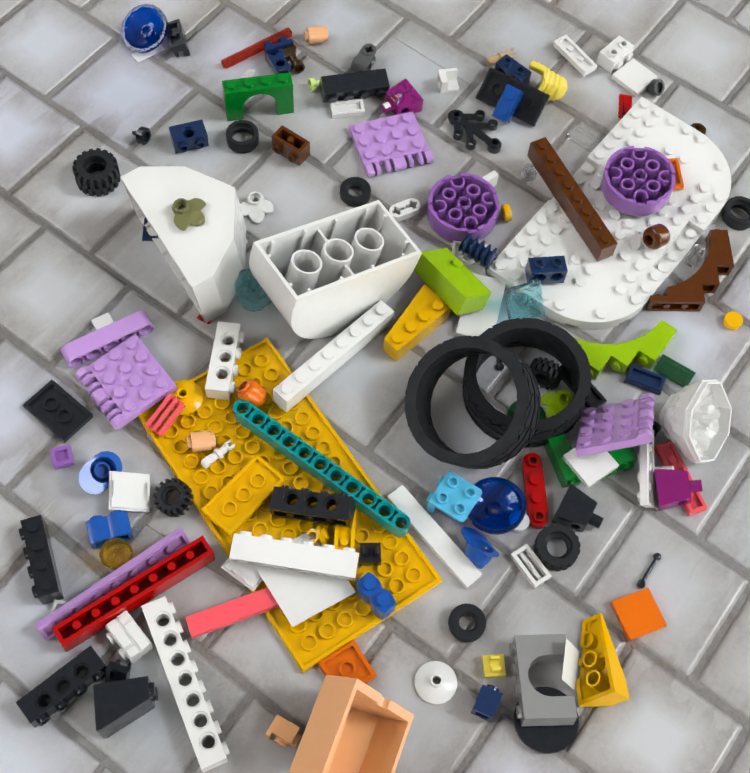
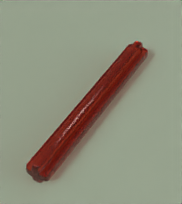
(254, 49)

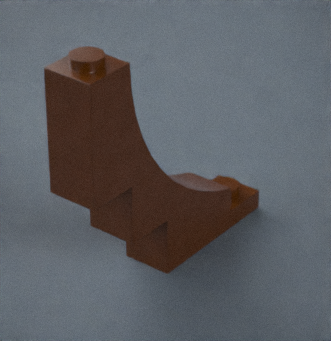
(689, 294)

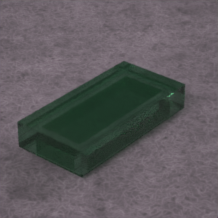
(674, 371)

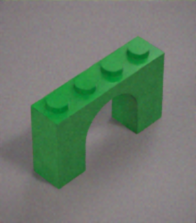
(239, 90)
(560, 445)

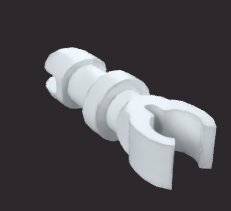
(217, 454)

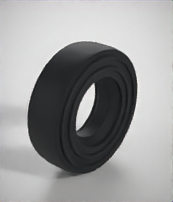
(355, 201)
(470, 610)

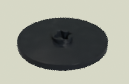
(546, 738)

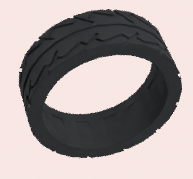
(542, 336)
(425, 378)

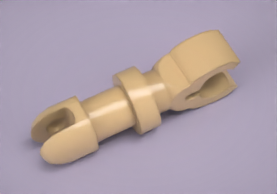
(493, 59)

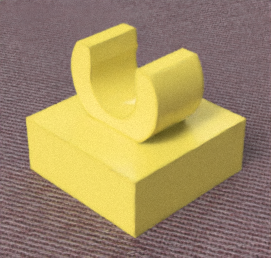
(493, 666)

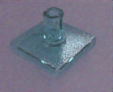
(523, 300)

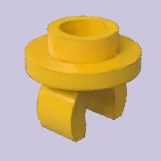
(321, 535)

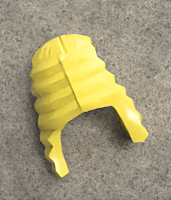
(550, 82)

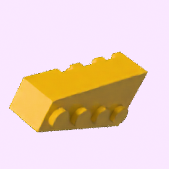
(418, 320)

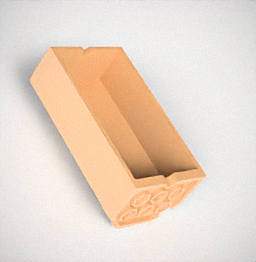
(352, 730)

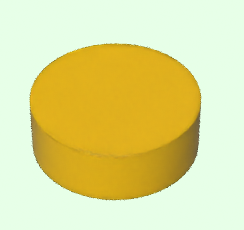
(506, 212)
(733, 320)

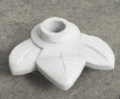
(257, 209)

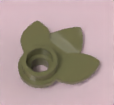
(190, 214)

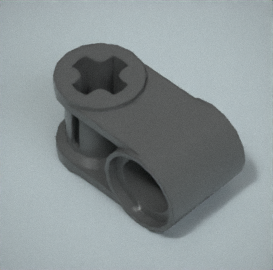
(365, 58)

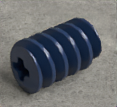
(478, 251)

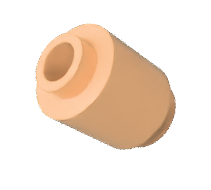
(316, 34)
(201, 441)

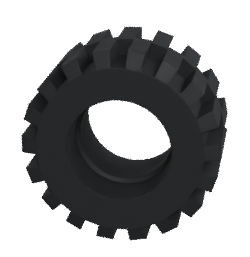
(96, 161)

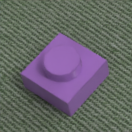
(62, 457)

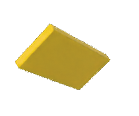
(243, 496)

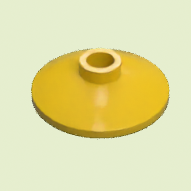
(192, 399)

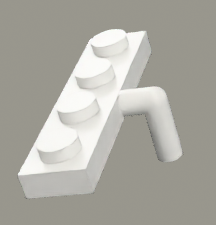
(646, 474)

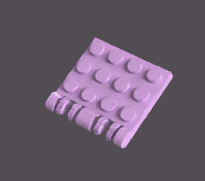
(390, 141)
(127, 380)
(616, 426)

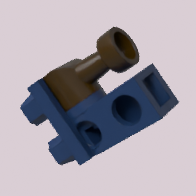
(280, 53)

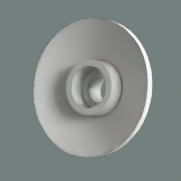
(431, 692)

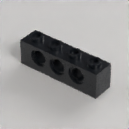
(341, 516)
(49, 688)

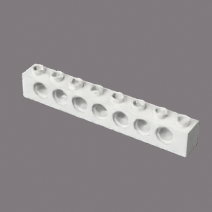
(207, 758)

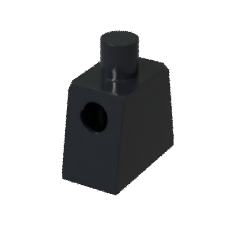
(577, 511)

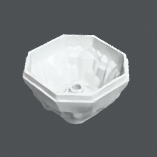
(698, 420)

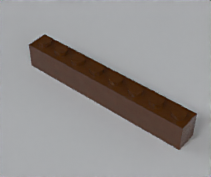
(572, 199)

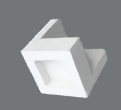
(447, 80)

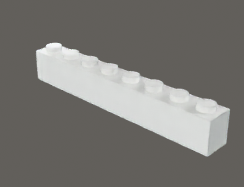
(332, 356)

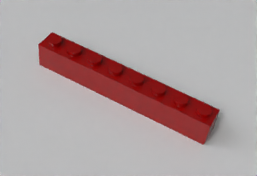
(134, 593)

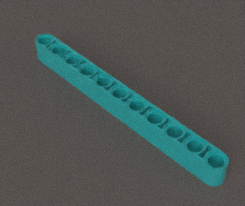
(324, 475)

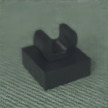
(370, 554)
(117, 672)

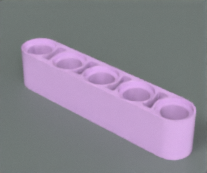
(106, 338)

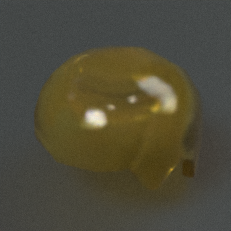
(116, 553)

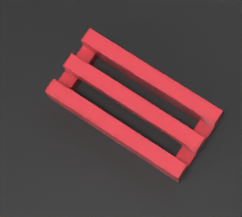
(159, 411)

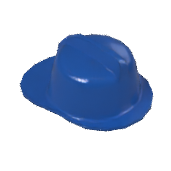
(95, 473)
(478, 548)

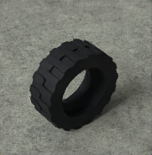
(563, 533)

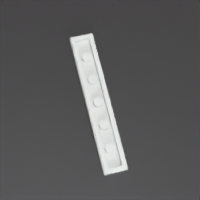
(435, 537)

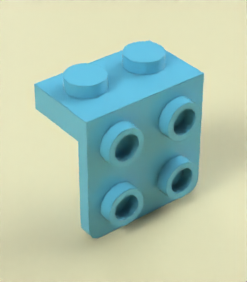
(454, 497)

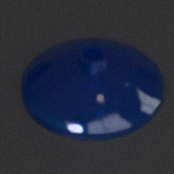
(138, 25)
(502, 496)

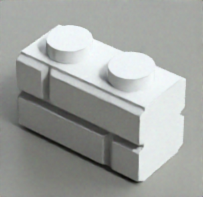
(129, 637)

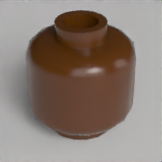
(656, 236)

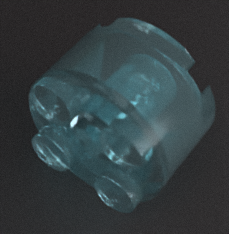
(249, 292)

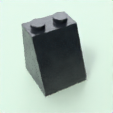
(122, 703)

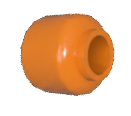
(252, 391)

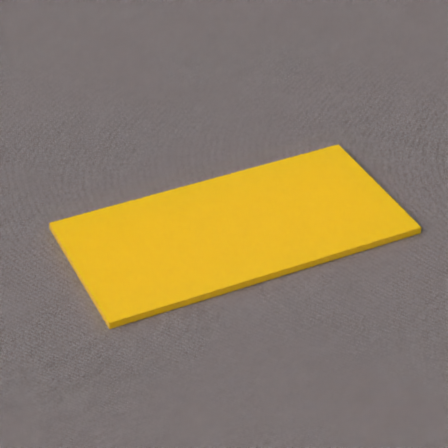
(403, 565)

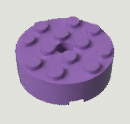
(638, 181)
(462, 207)

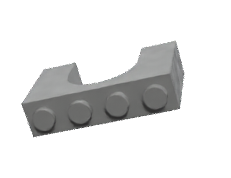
(534, 707)

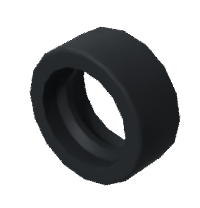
(242, 126)
(731, 220)

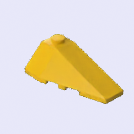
(600, 674)

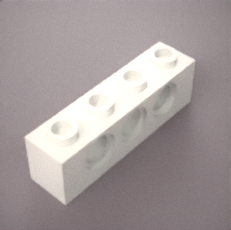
(225, 333)

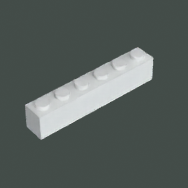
(294, 556)

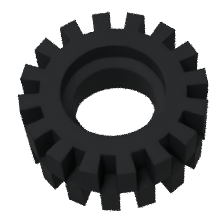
(546, 373)
(165, 489)

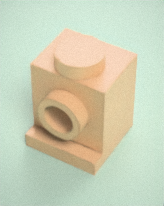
(284, 732)

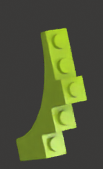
(620, 356)

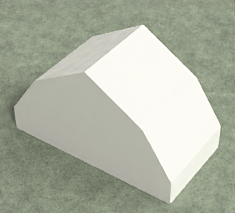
(202, 256)

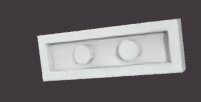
(575, 55)

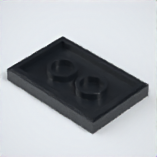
(58, 411)

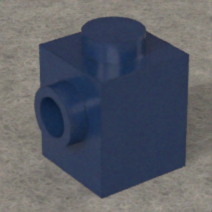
(487, 702)

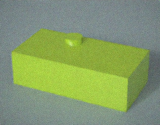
(452, 281)

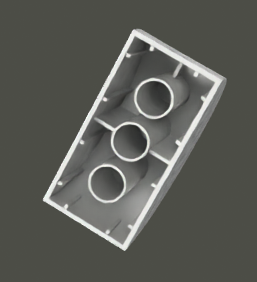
(334, 268)

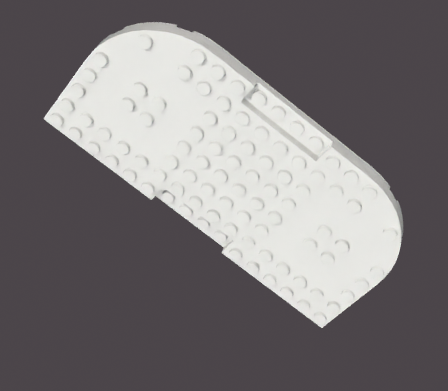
(619, 286)

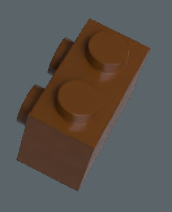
(290, 145)

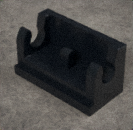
(177, 38)

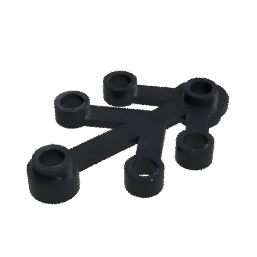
(457, 117)

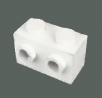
(615, 54)

